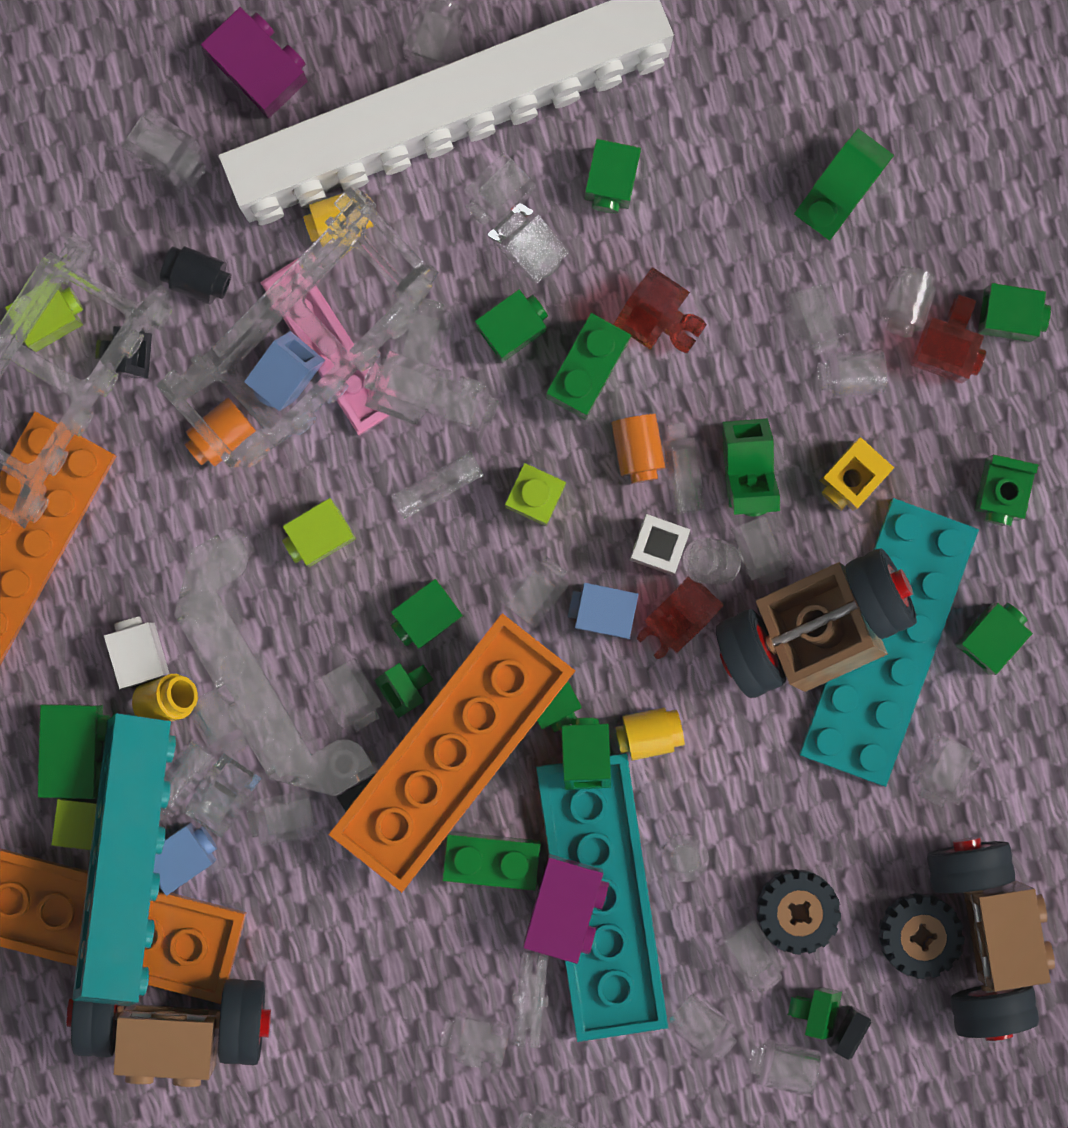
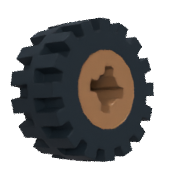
(785, 900)
(904, 922)

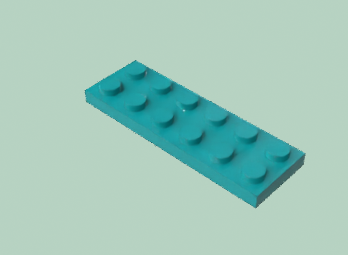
(868, 710)
(619, 982)

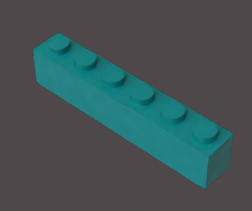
(123, 861)

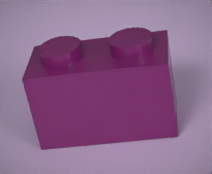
(255, 62)
(564, 909)

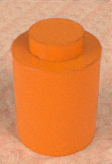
(228, 424)
(638, 447)

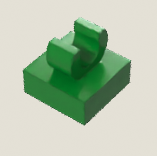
(401, 688)
(819, 1011)

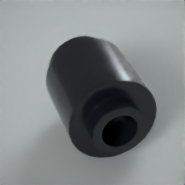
(195, 274)

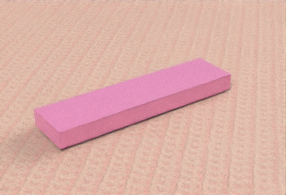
(355, 397)

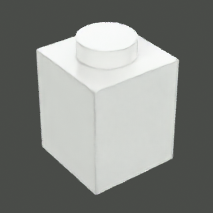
(659, 544)
(136, 653)

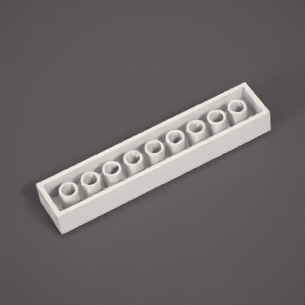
(447, 106)

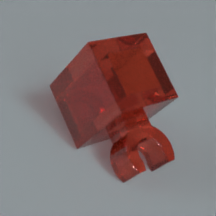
(655, 311)
(949, 347)
(680, 616)

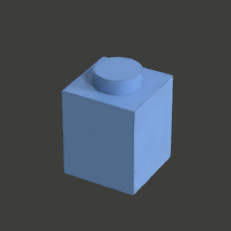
(284, 371)
(603, 610)
(184, 857)

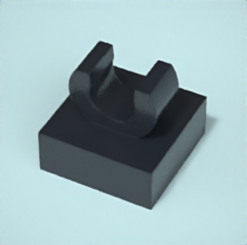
(132, 367)

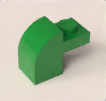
(843, 184)
(750, 467)

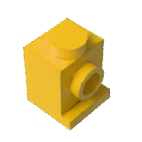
(867, 464)

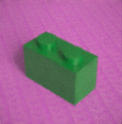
(588, 366)
(70, 750)
(491, 860)

